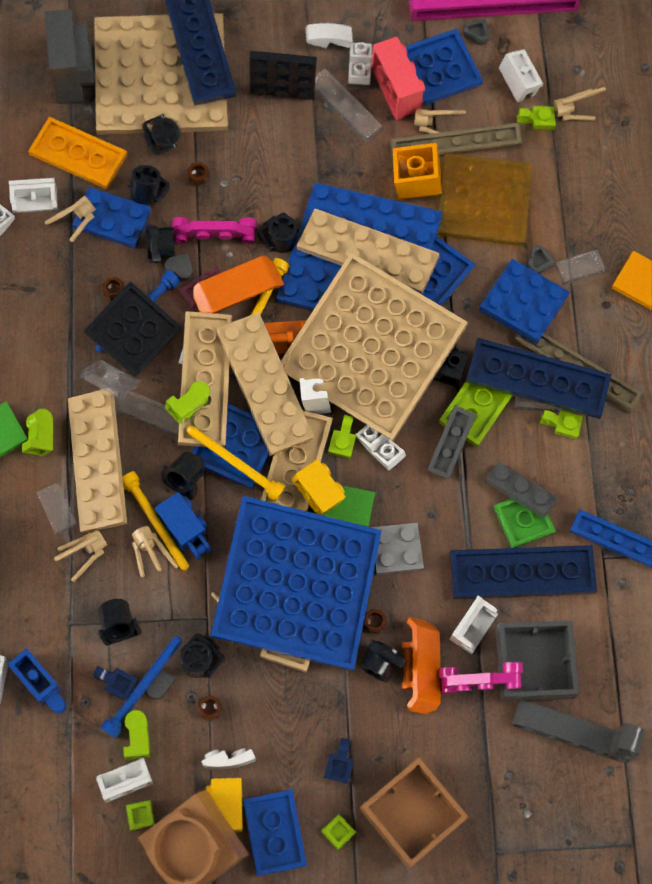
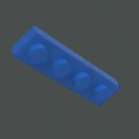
(613, 537)

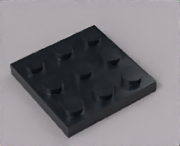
(282, 75)
(132, 329)

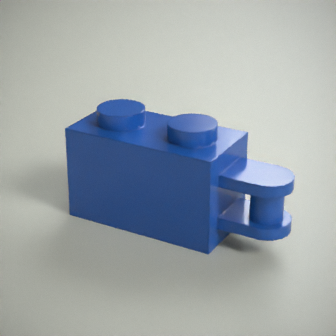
(183, 524)
(38, 681)

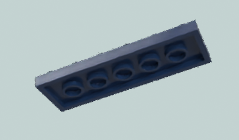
(200, 50)
(538, 378)
(523, 572)

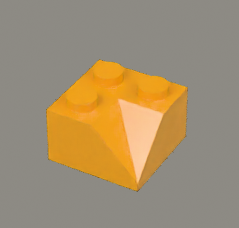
(417, 171)

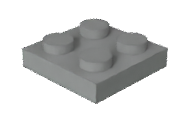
(399, 549)

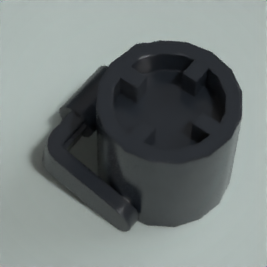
(164, 133)
(146, 185)
(281, 233)
(159, 243)
(184, 474)
(117, 622)
(198, 659)
(382, 661)

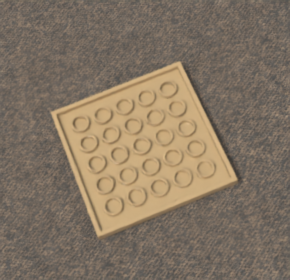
(144, 77)
(373, 345)

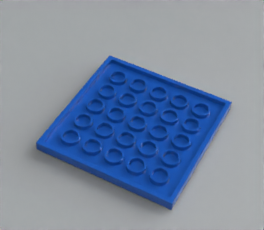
(311, 276)
(296, 583)

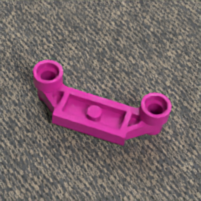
(205, 229)
(451, 680)

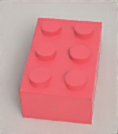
(397, 78)

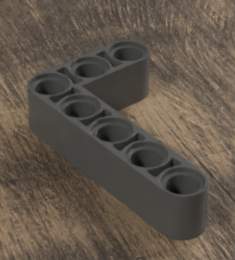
(617, 744)

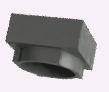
(68, 56)
(546, 656)

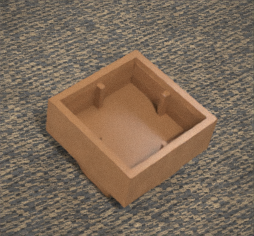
(413, 813)
(193, 843)

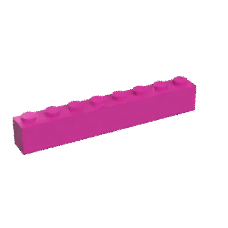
(452, 9)

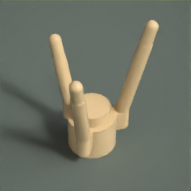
(564, 106)
(425, 117)
(82, 208)
(145, 540)
(91, 542)

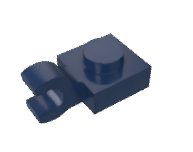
(118, 684)
(338, 765)

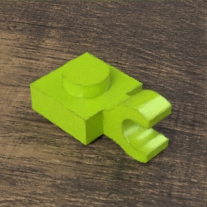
(540, 117)
(565, 424)
(342, 441)

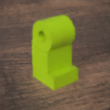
(189, 403)
(40, 433)
(139, 736)

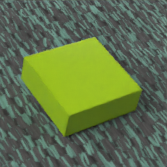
(140, 815)
(338, 831)

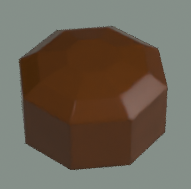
(198, 173)
(112, 287)
(374, 621)
(209, 708)

